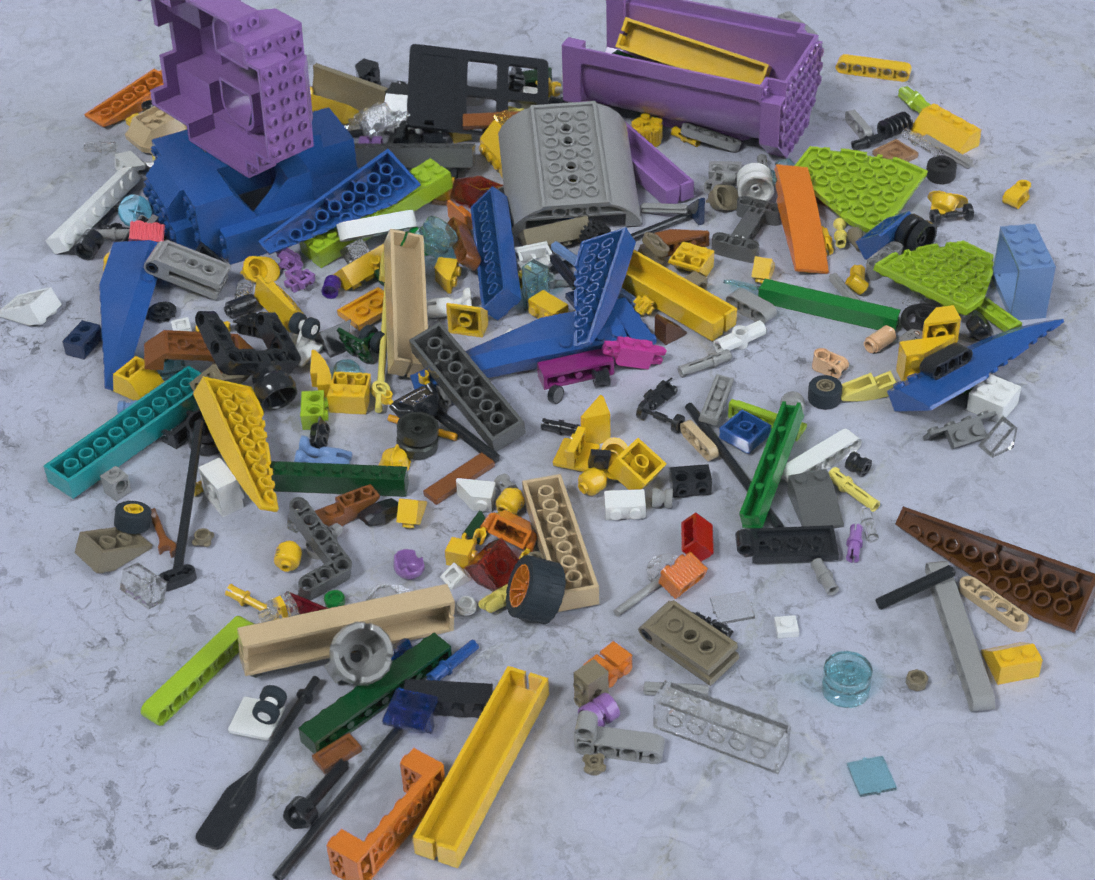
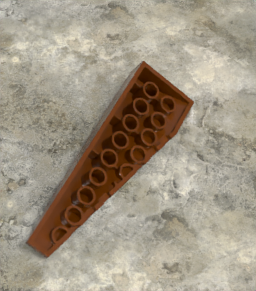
(1028, 580)

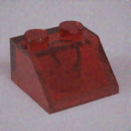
(492, 565)

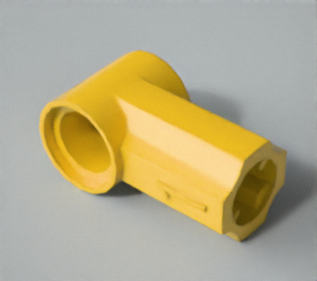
(856, 280)

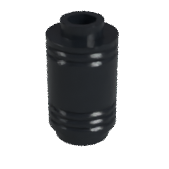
(240, 305)

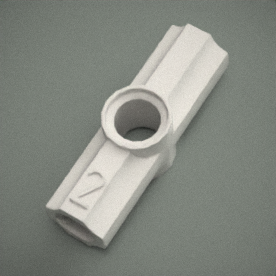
(740, 337)

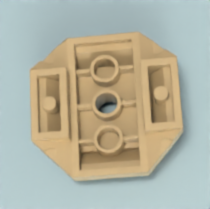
(151, 125)

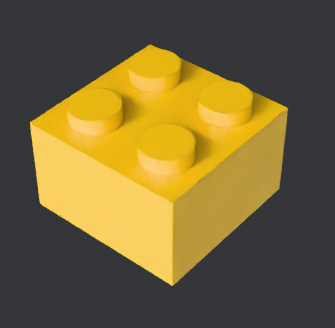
(636, 466)

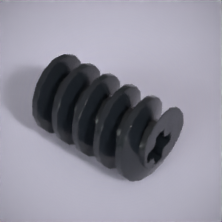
(894, 125)

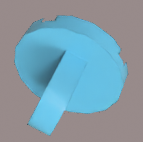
(132, 207)

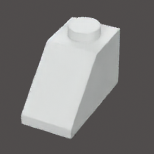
(477, 493)

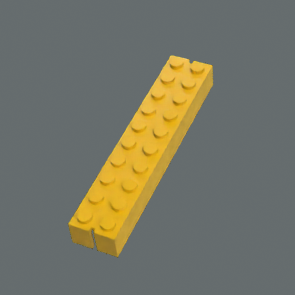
(688, 53)
(679, 297)
(481, 767)

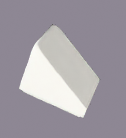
(455, 576)

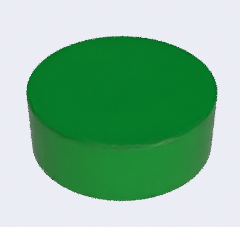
(334, 599)

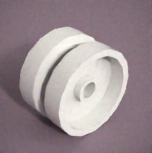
(755, 181)

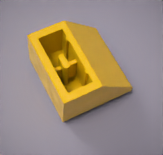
(693, 258)
(134, 380)
(349, 393)

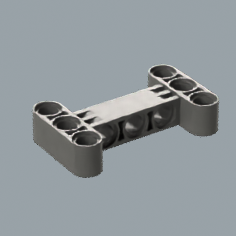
(741, 243)

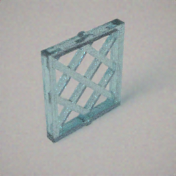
(741, 284)

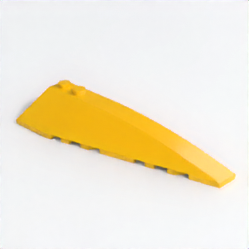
(239, 433)

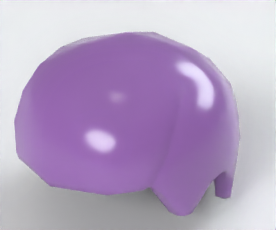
(407, 564)

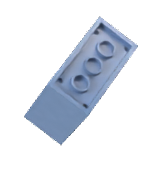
(1023, 271)

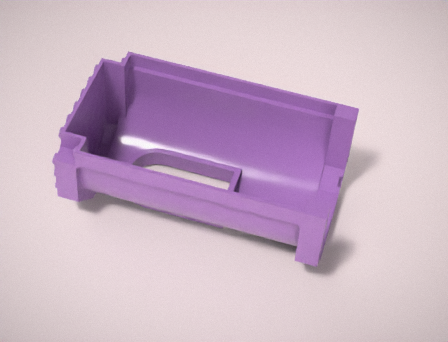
(770, 111)

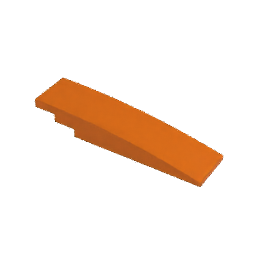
(126, 101)
(800, 219)

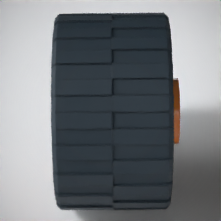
(535, 589)

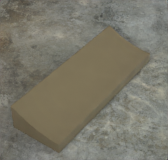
(346, 88)

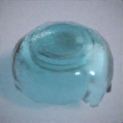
(346, 365)

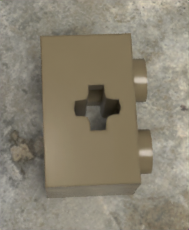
(590, 682)

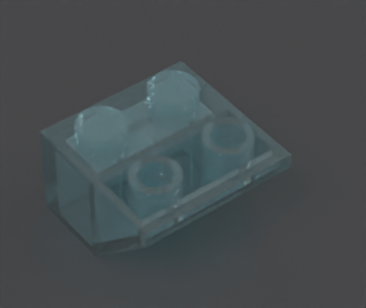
(534, 279)

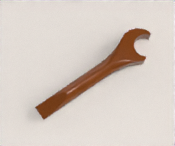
(165, 543)

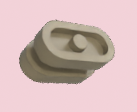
(654, 247)

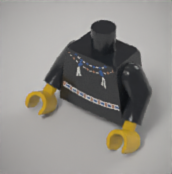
(422, 399)

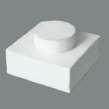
(181, 324)
(786, 626)

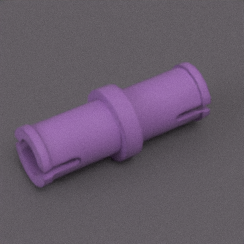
(854, 543)

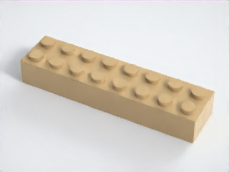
(561, 538)

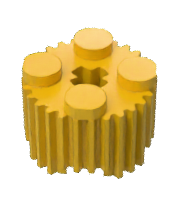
(649, 128)

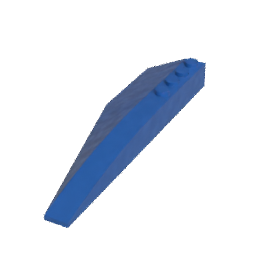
(124, 303)
(533, 343)
(925, 393)

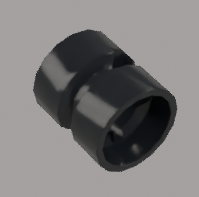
(88, 244)

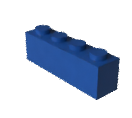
(632, 322)

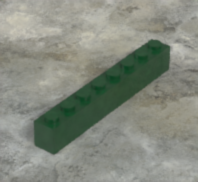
(338, 478)
(368, 700)

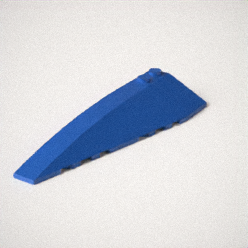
(599, 278)

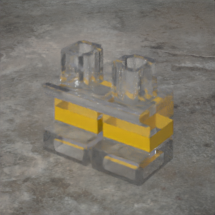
(279, 608)

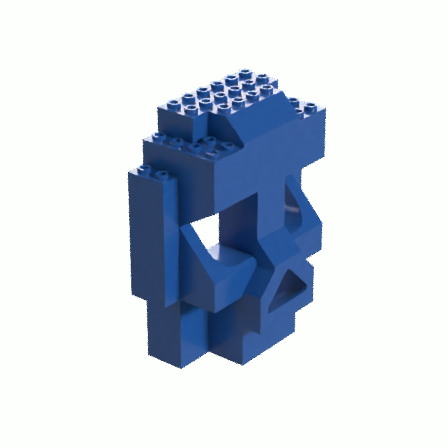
(200, 198)

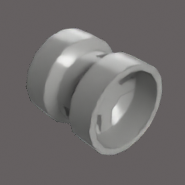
(662, 497)

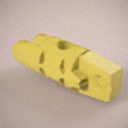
(495, 600)

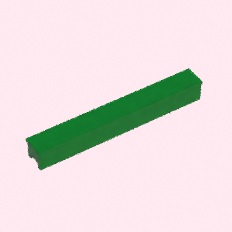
(828, 305)
(771, 466)

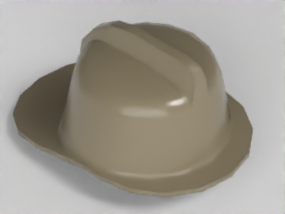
(723, 197)

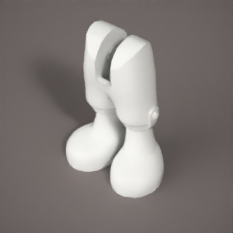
(437, 306)

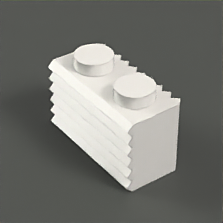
(625, 504)

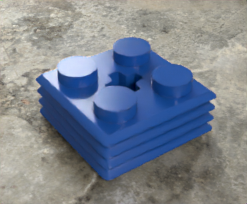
(745, 431)

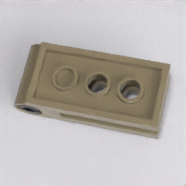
(690, 641)

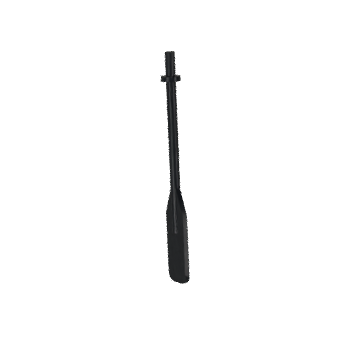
(241, 794)

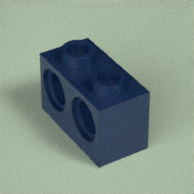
(82, 339)

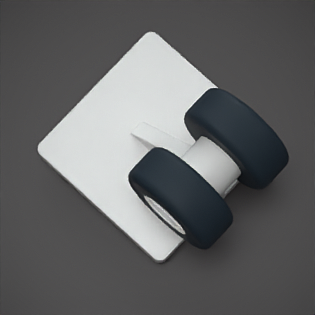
(307, 329)
(259, 716)

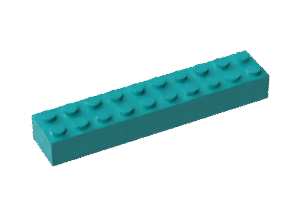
(123, 435)

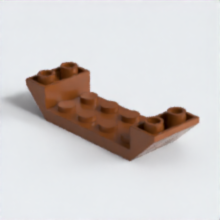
(181, 346)

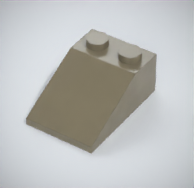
(109, 548)

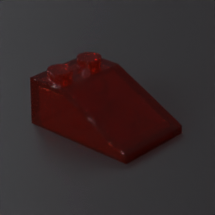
(471, 189)

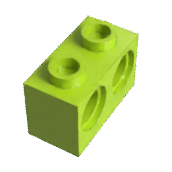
(312, 406)

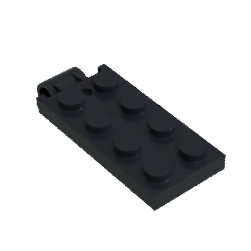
(788, 544)

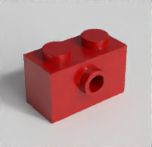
(697, 536)

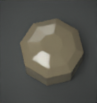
(916, 680)

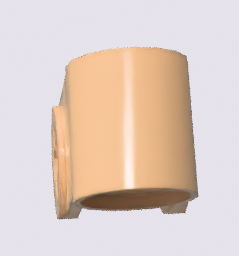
(827, 363)

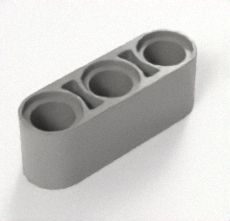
(882, 253)
(751, 305)

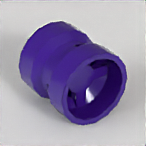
(331, 286)

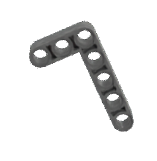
(331, 563)

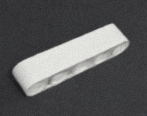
(376, 225)
(824, 454)

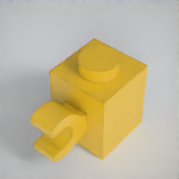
(460, 551)

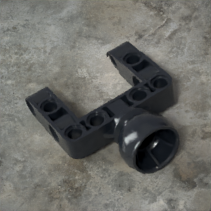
(268, 367)

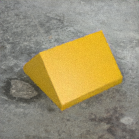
(597, 421)

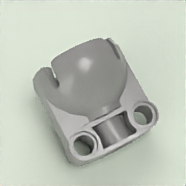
(371, 644)

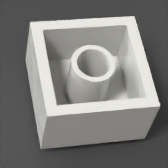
(992, 396)
(221, 487)

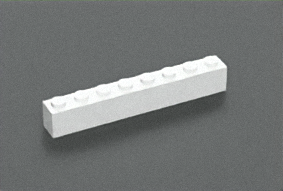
(93, 209)

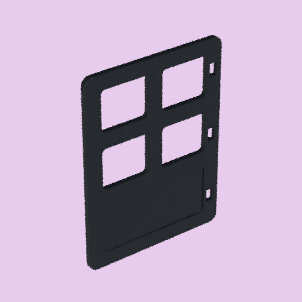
(440, 88)

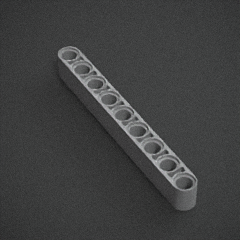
(961, 642)

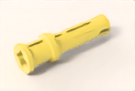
(846, 484)

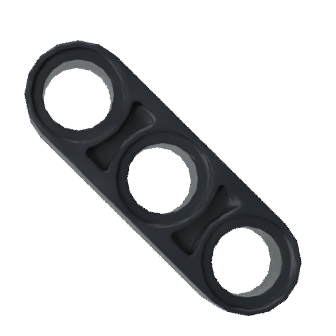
(946, 360)

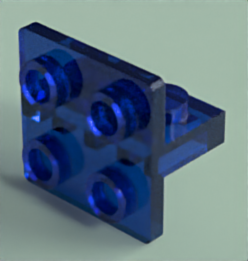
(411, 711)

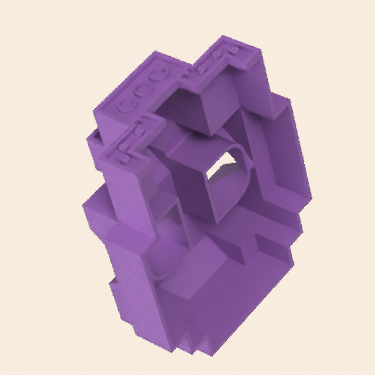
(236, 81)

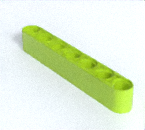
(194, 674)

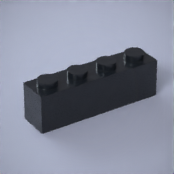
(454, 698)

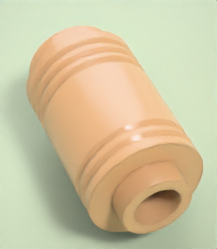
(880, 339)

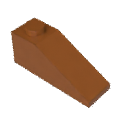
(675, 237)

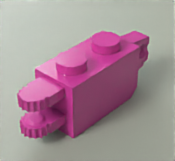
(634, 352)

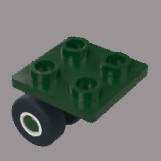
(368, 338)

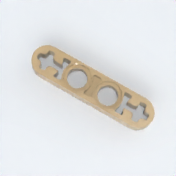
(1012, 618)

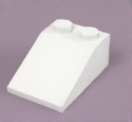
(31, 307)

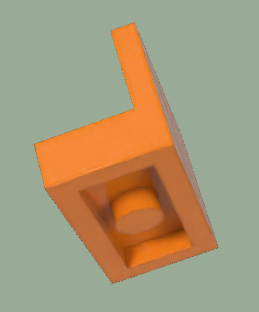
(459, 213)

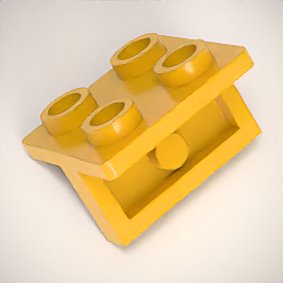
(574, 451)

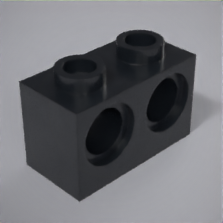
(690, 480)

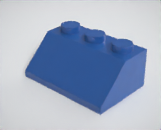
(880, 235)

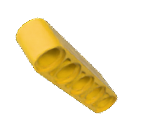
(867, 71)

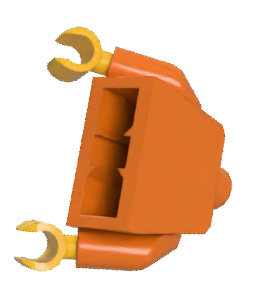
(509, 528)

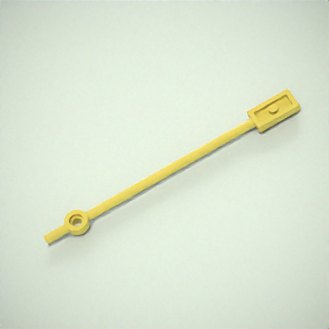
(379, 387)

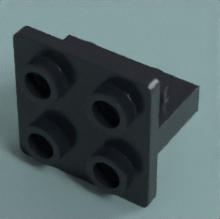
(402, 135)

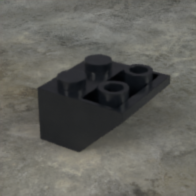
(368, 71)

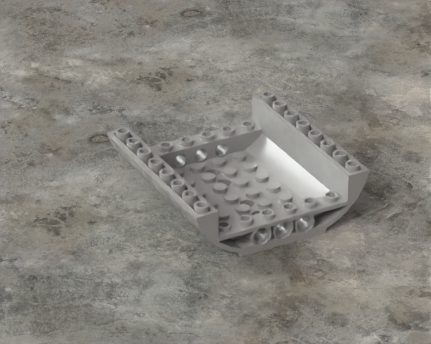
(537, 163)

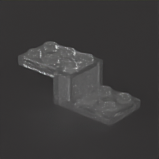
(376, 119)

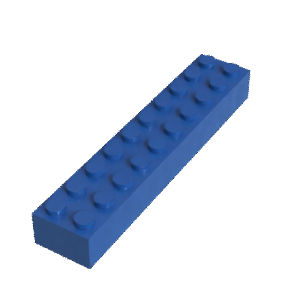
(495, 245)

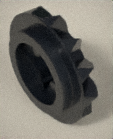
(156, 309)

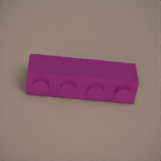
(573, 368)

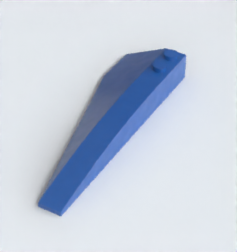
(364, 192)

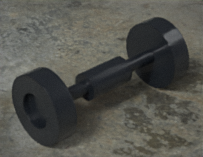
(967, 212)
(644, 409)

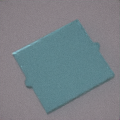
(871, 776)

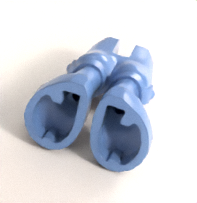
(324, 454)

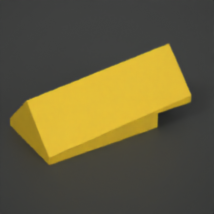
(275, 300)

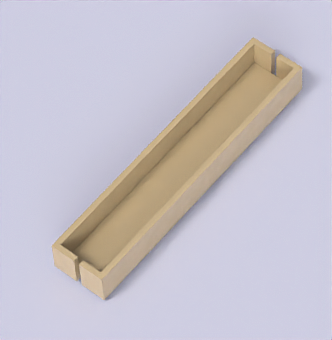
(404, 299)
(309, 635)

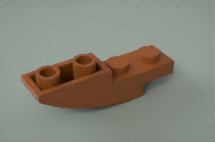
(348, 506)

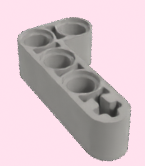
(615, 742)

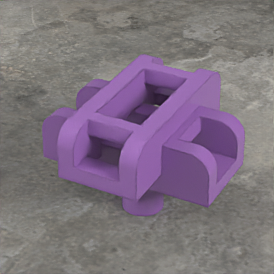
(288, 259)
(299, 280)

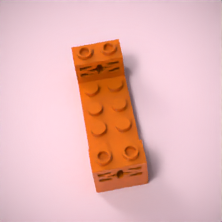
(361, 860)

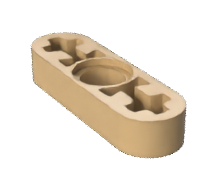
(699, 440)

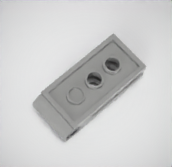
(188, 268)

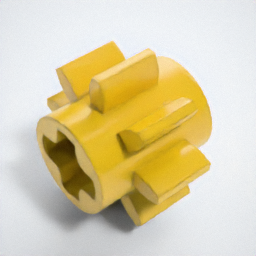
(644, 305)

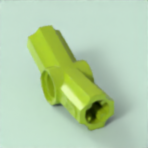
(912, 99)

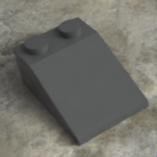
(814, 499)

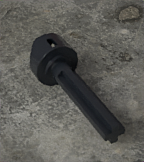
(306, 806)

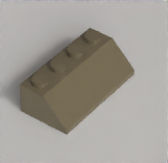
(562, 232)

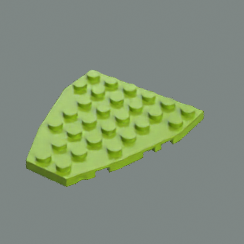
(859, 185)
(948, 274)

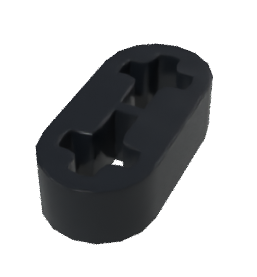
(177, 576)

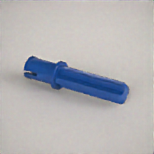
(446, 667)

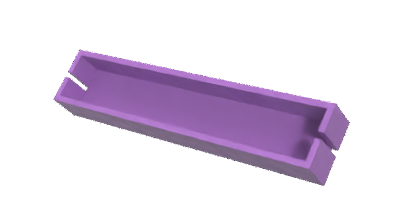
(657, 172)

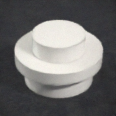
(466, 606)

